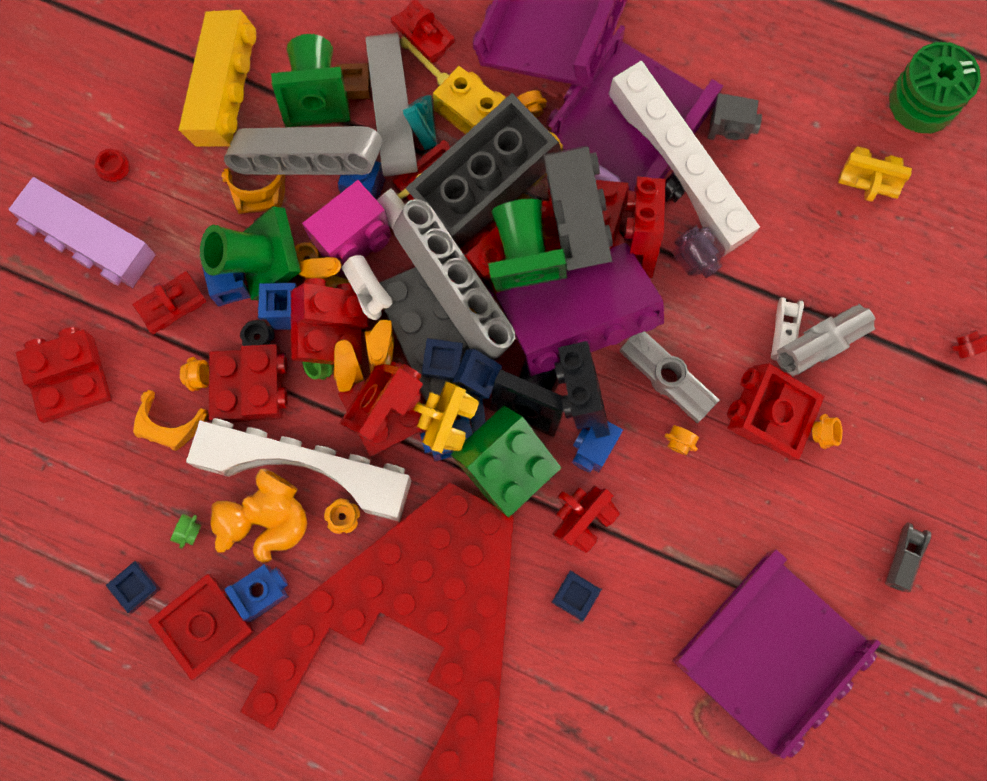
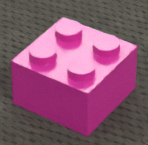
(349, 225)

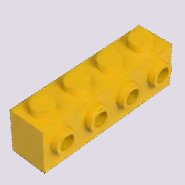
(218, 78)
(466, 101)

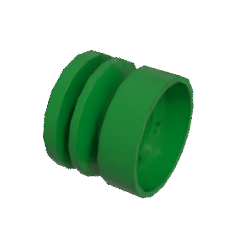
(934, 87)

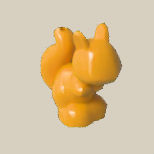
(269, 507)

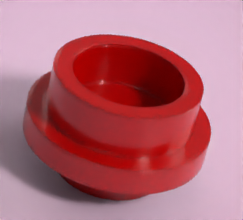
(111, 165)
(970, 344)

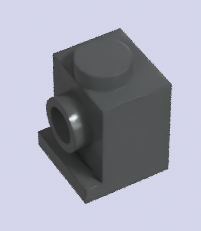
(734, 117)

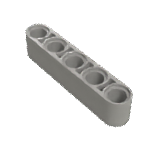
(389, 101)
(304, 151)
(451, 263)

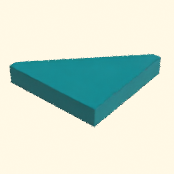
(421, 119)

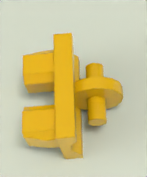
(874, 175)
(439, 416)

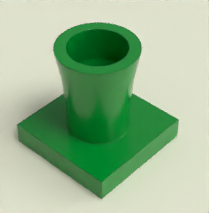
(312, 89)
(524, 248)
(261, 251)

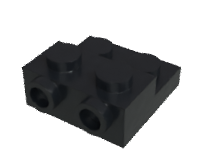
(583, 389)

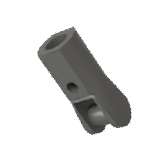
(906, 563)

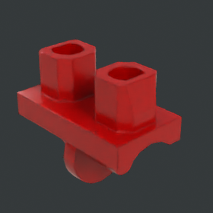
(423, 31)
(169, 302)
(579, 512)

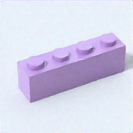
(82, 232)

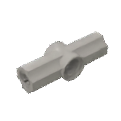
(825, 340)
(685, 392)

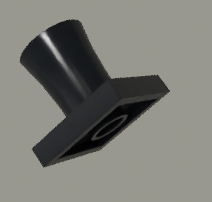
(530, 397)

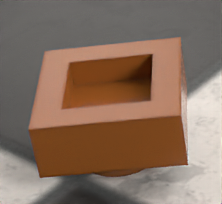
(356, 80)

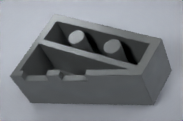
(578, 207)

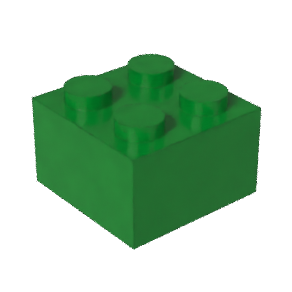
(506, 461)

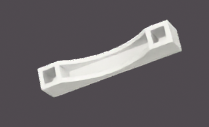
(655, 116)
(231, 451)

